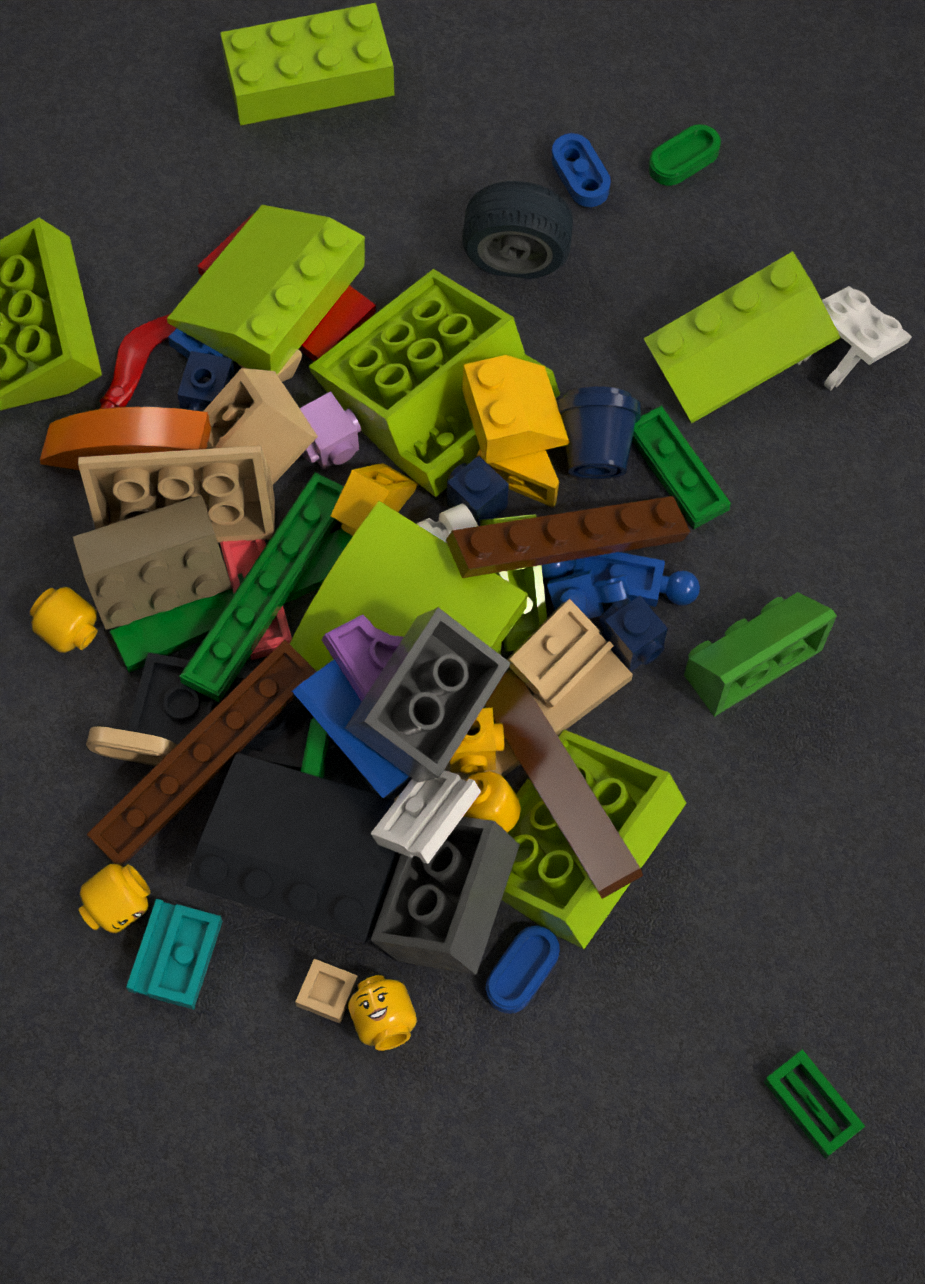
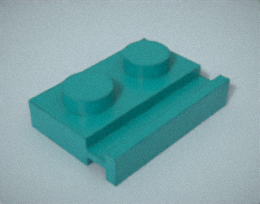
(174, 954)

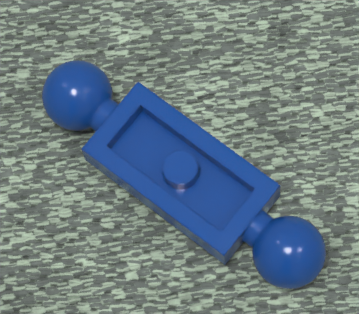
(642, 575)

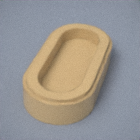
(128, 745)

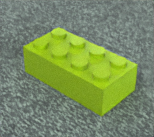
(308, 63)

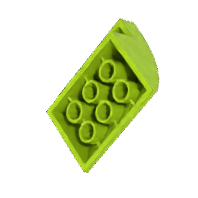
(407, 374)
(394, 575)

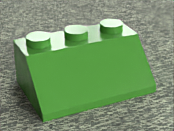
(758, 650)

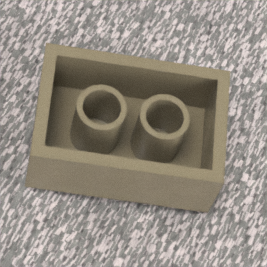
(152, 562)

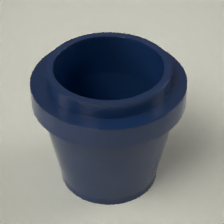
(598, 430)

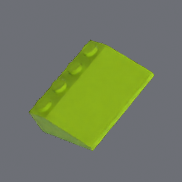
(271, 286)
(43, 318)
(546, 875)

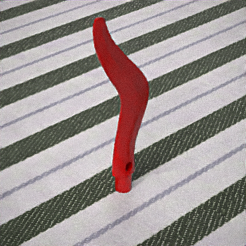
(132, 359)

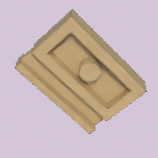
(559, 653)

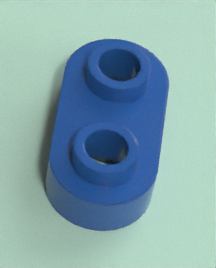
(582, 173)

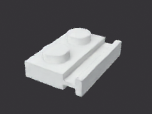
(425, 815)

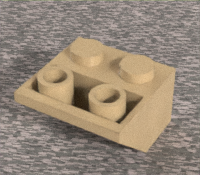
(257, 412)

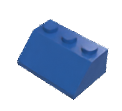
(333, 704)

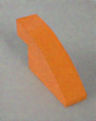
(123, 432)

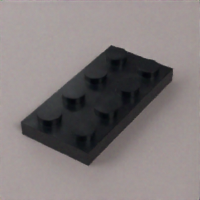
(173, 710)

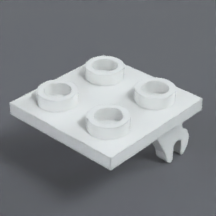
(864, 328)

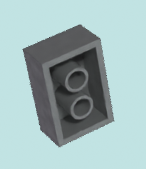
(428, 695)
(447, 908)

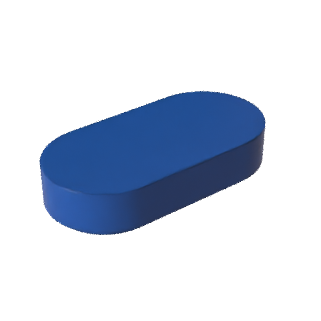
(522, 969)

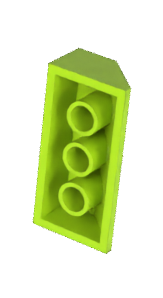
(742, 337)

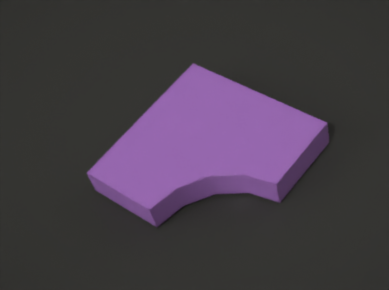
(360, 652)

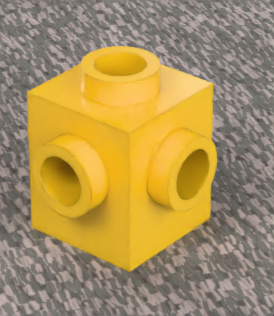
(479, 745)

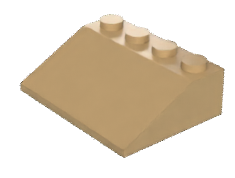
(230, 479)

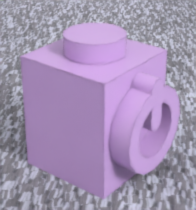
(335, 430)

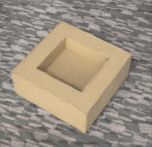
(326, 991)

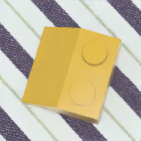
(512, 407)

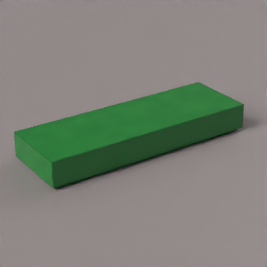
(679, 468)

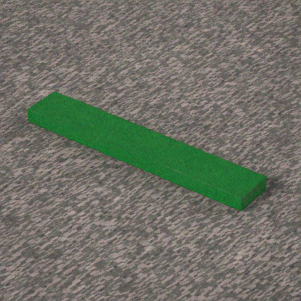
(263, 590)
(191, 622)

